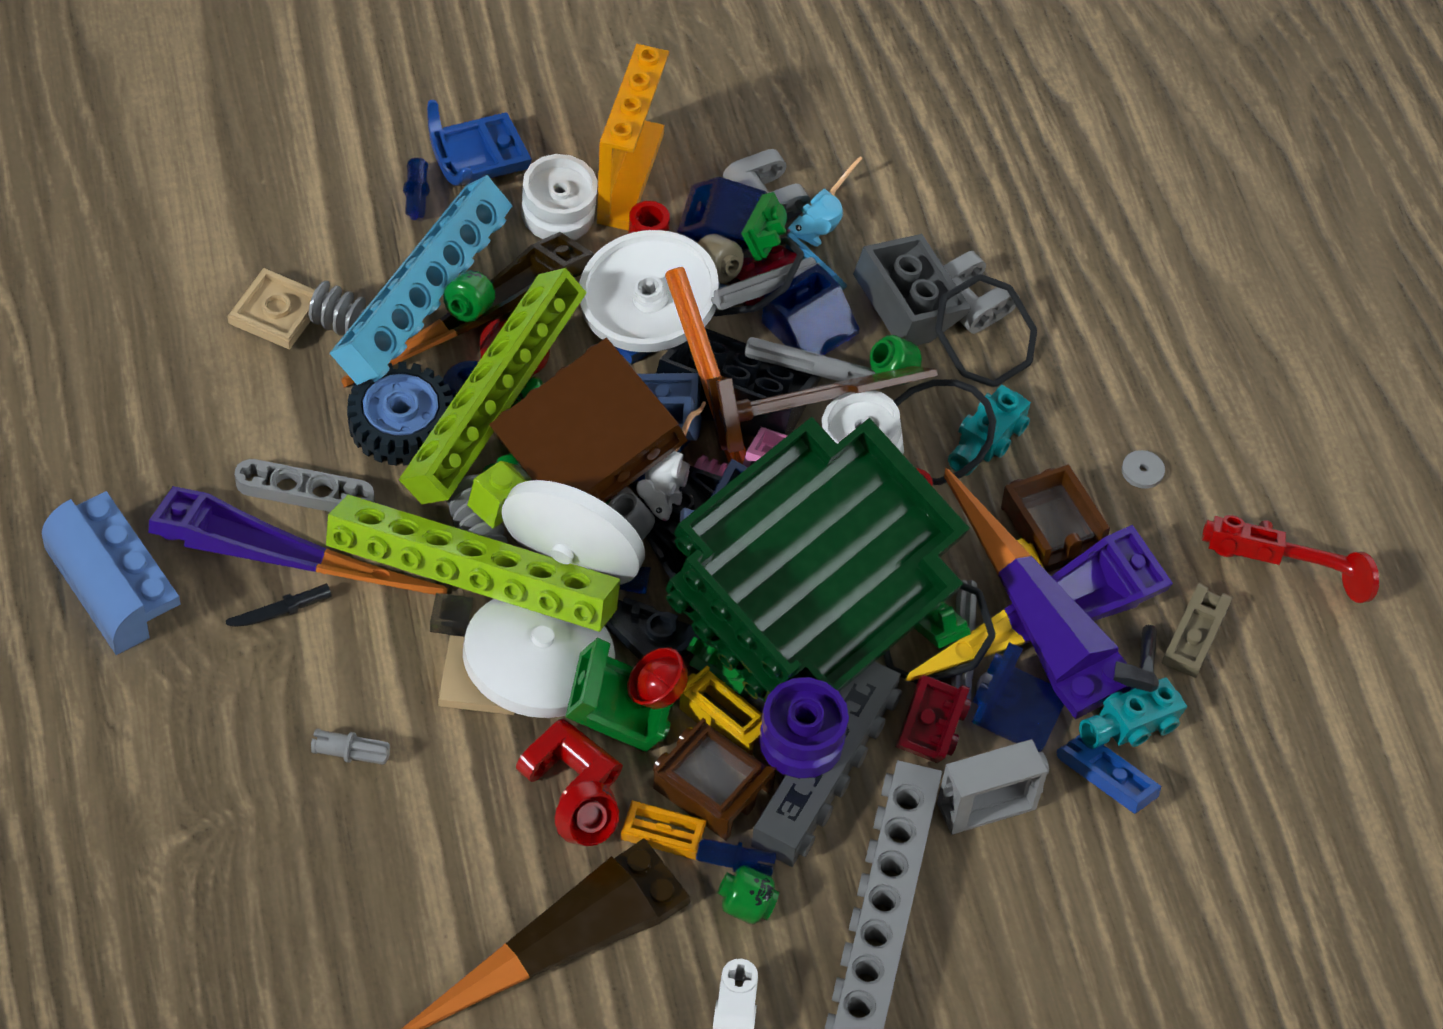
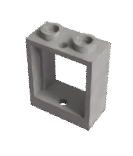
(992, 786)

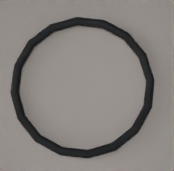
(988, 408)

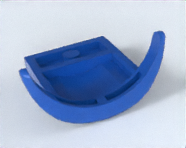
(476, 147)

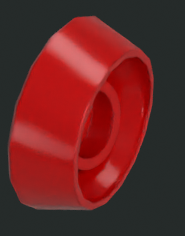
(658, 679)
(587, 814)

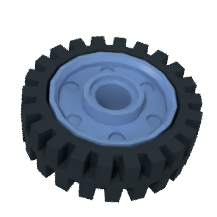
(396, 412)

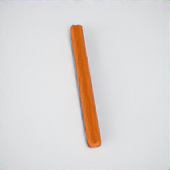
(696, 336)

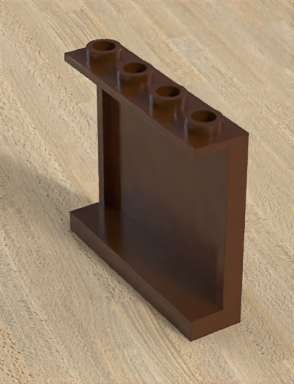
(590, 426)

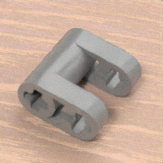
(765, 168)
(986, 308)

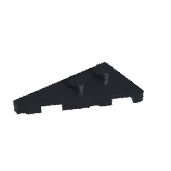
(646, 629)

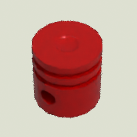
(648, 216)

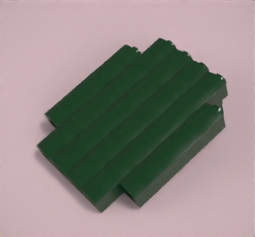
(815, 559)

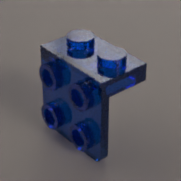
(1016, 702)

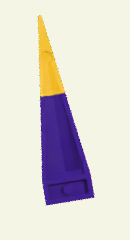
(1102, 580)

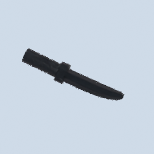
(289, 604)

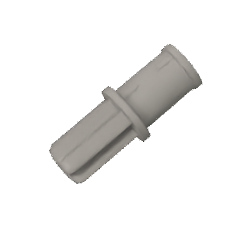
(350, 747)

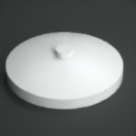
(630, 293)
(573, 528)
(525, 658)

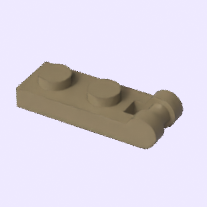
(1197, 630)

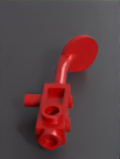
(1261, 542)

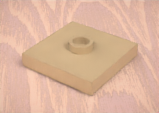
(273, 308)
(456, 686)

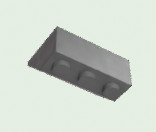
(906, 287)

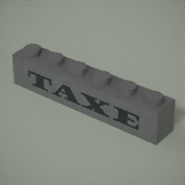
(805, 802)

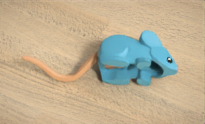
(822, 214)

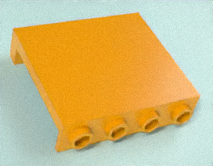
(628, 140)

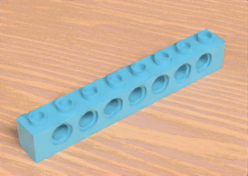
(421, 281)

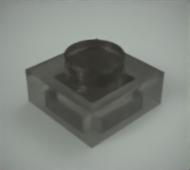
(451, 614)

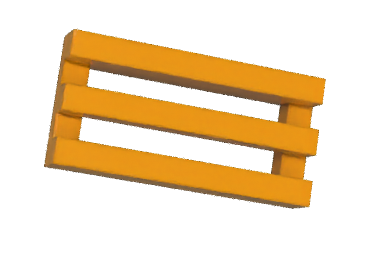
(660, 835)

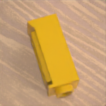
(698, 707)

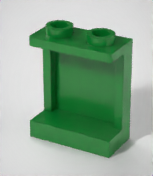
(603, 703)

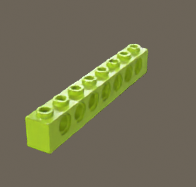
(492, 386)
(473, 562)

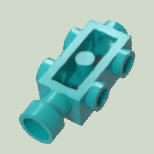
(1011, 418)
(1118, 719)

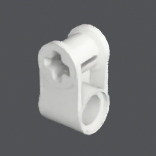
(737, 1004)

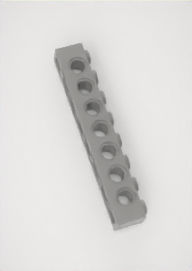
(909, 786)

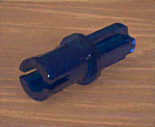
(416, 188)
(734, 856)

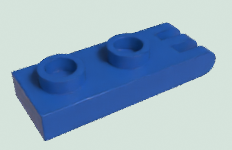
(1110, 774)

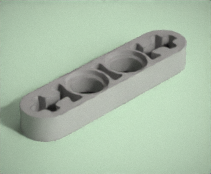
(306, 481)

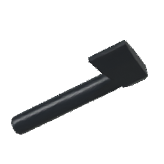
(1142, 676)

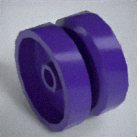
(803, 727)

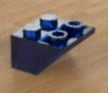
(718, 208)
(811, 313)

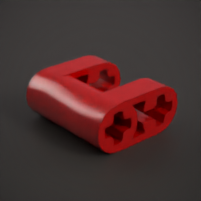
(575, 749)

